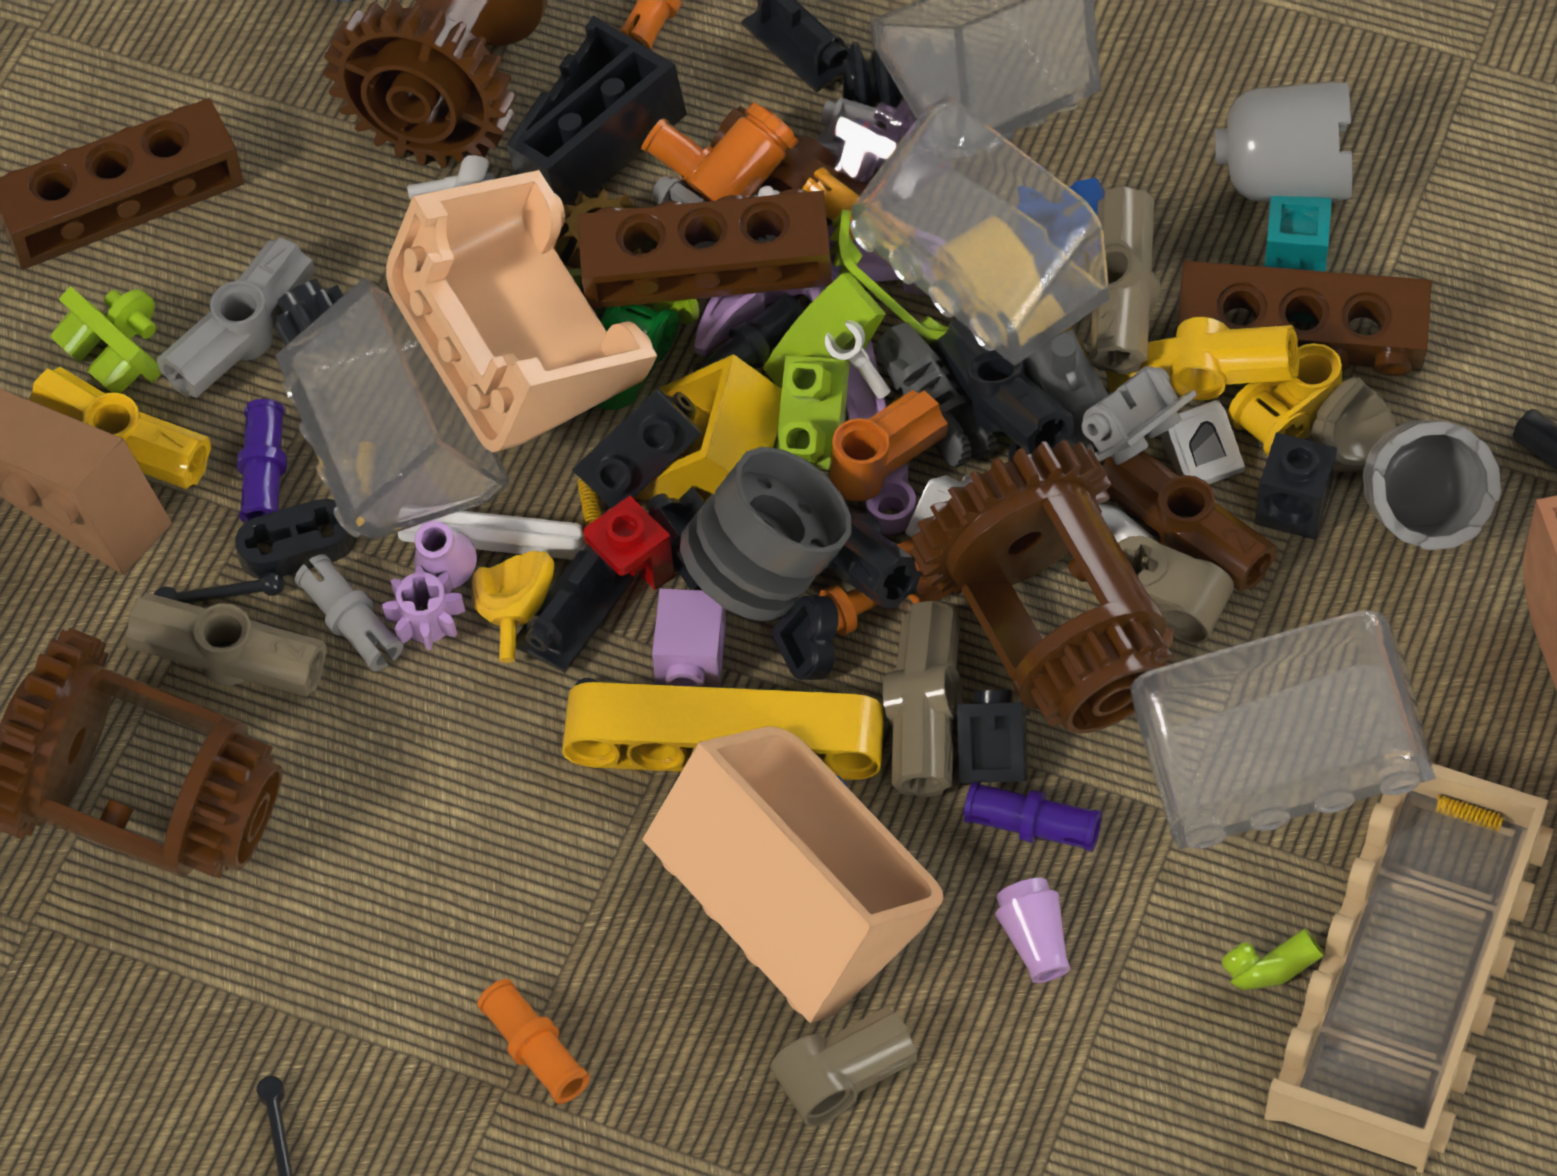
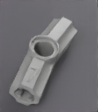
(238, 320)

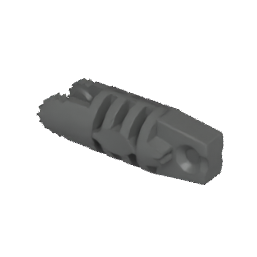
(918, 368)

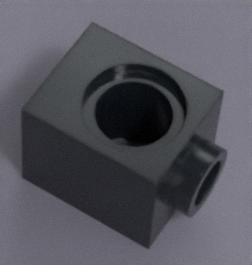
(1295, 486)

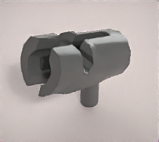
(1068, 378)

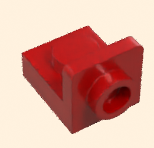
(632, 543)

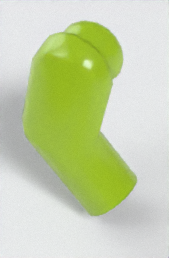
(1275, 967)

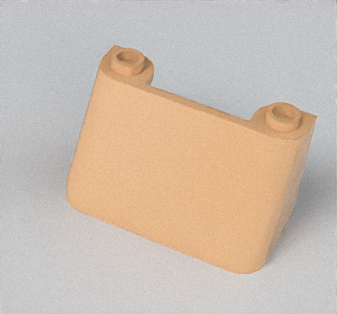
(503, 311)

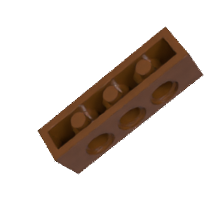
(117, 183)
(730, 267)
(1331, 298)

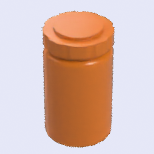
(743, 156)

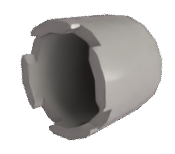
(1288, 142)
(1431, 483)

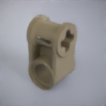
(1183, 588)

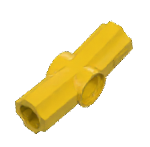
(1211, 355)
(157, 445)

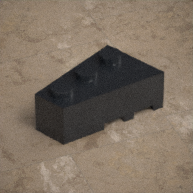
(596, 113)

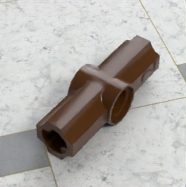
(1211, 533)

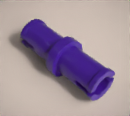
(261, 458)
(1032, 816)

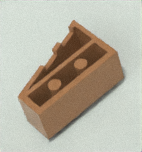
(77, 482)

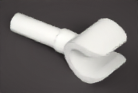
(472, 170)
(859, 359)

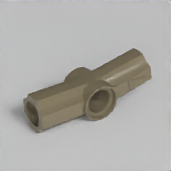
(924, 700)

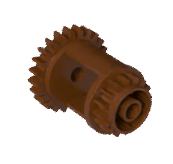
(428, 74)
(1016, 526)
(55, 732)

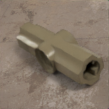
(1122, 322)
(192, 637)

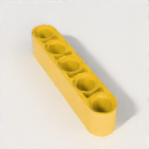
(664, 723)

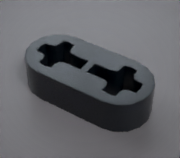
(293, 537)

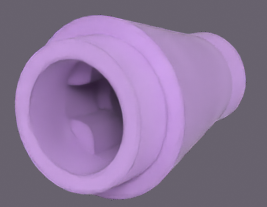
(456, 557)
(1034, 925)

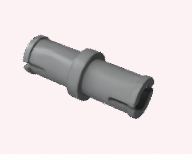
(349, 612)

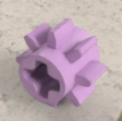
(421, 590)

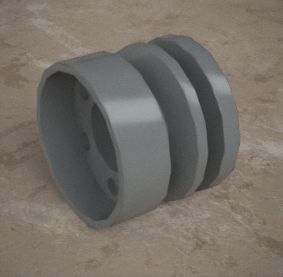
(765, 534)

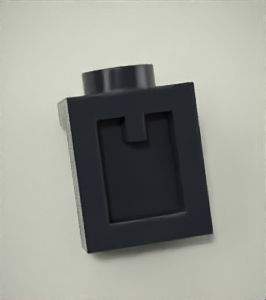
(992, 738)

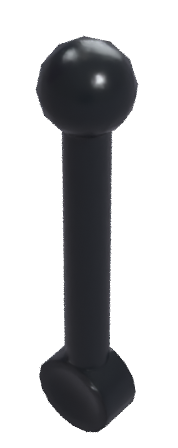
(270, 583)
(271, 1093)

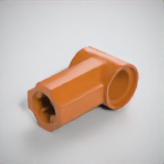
(877, 446)

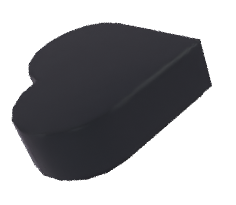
(807, 637)

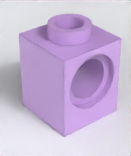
(688, 639)

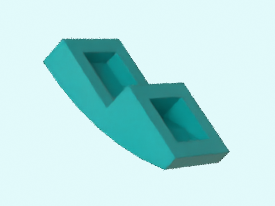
(1298, 236)

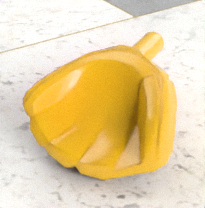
(512, 594)

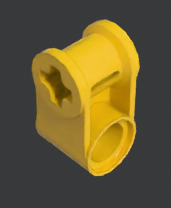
(1288, 405)

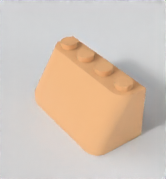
(792, 866)

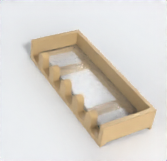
(1411, 969)

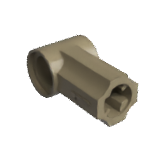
(829, 1072)

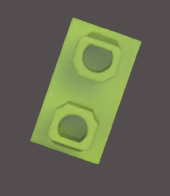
(87, 325)
(812, 407)

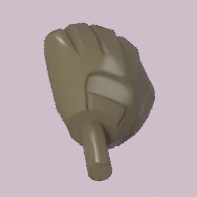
(1352, 422)

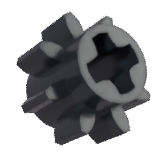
(303, 307)

